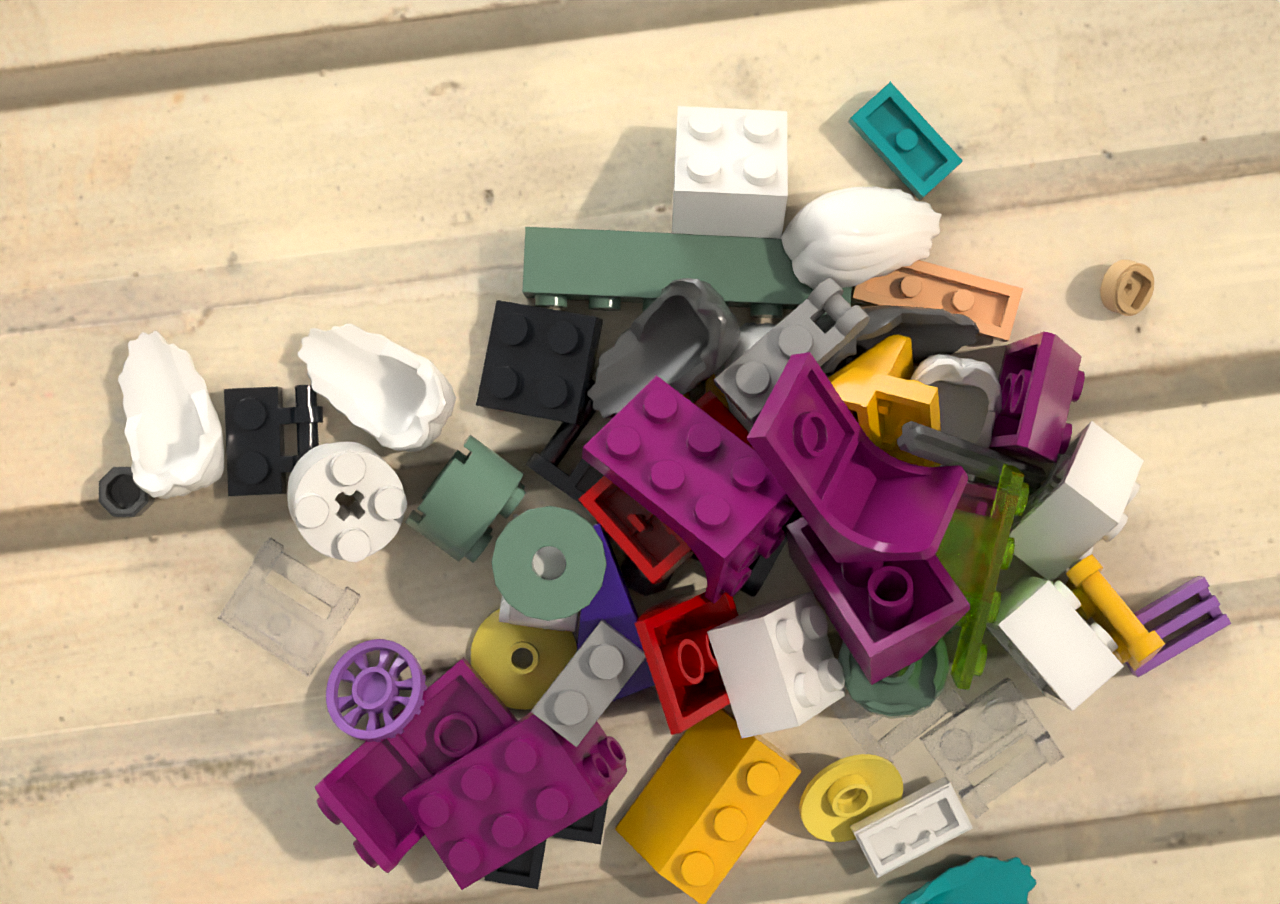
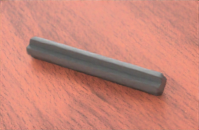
(974, 459)

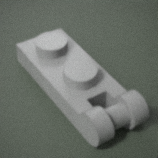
(756, 372)

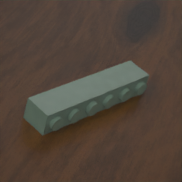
(637, 265)

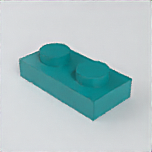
(905, 141)

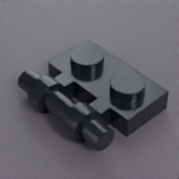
(256, 436)

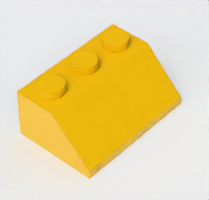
(707, 803)

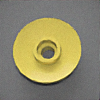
(514, 685)
(848, 793)

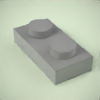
(589, 683)

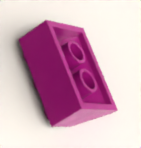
(880, 608)

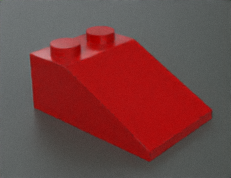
(682, 655)

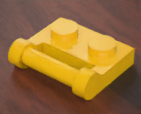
(1112, 614)

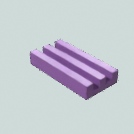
(1207, 604)

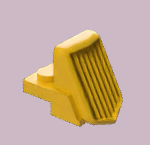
(884, 397)

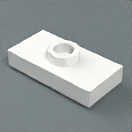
(911, 827)

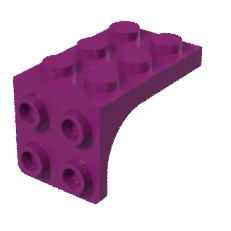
(695, 482)
(844, 484)
(370, 782)
(513, 795)

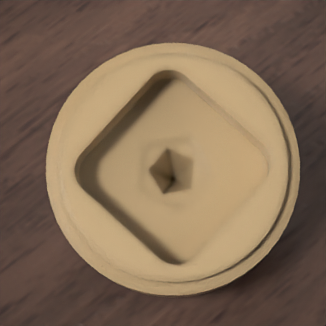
(1127, 287)

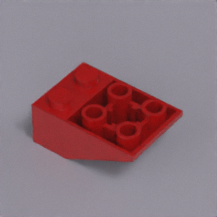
(635, 529)

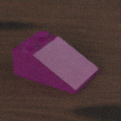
(1037, 387)

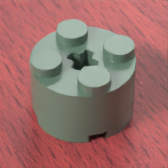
(467, 500)

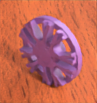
(375, 690)

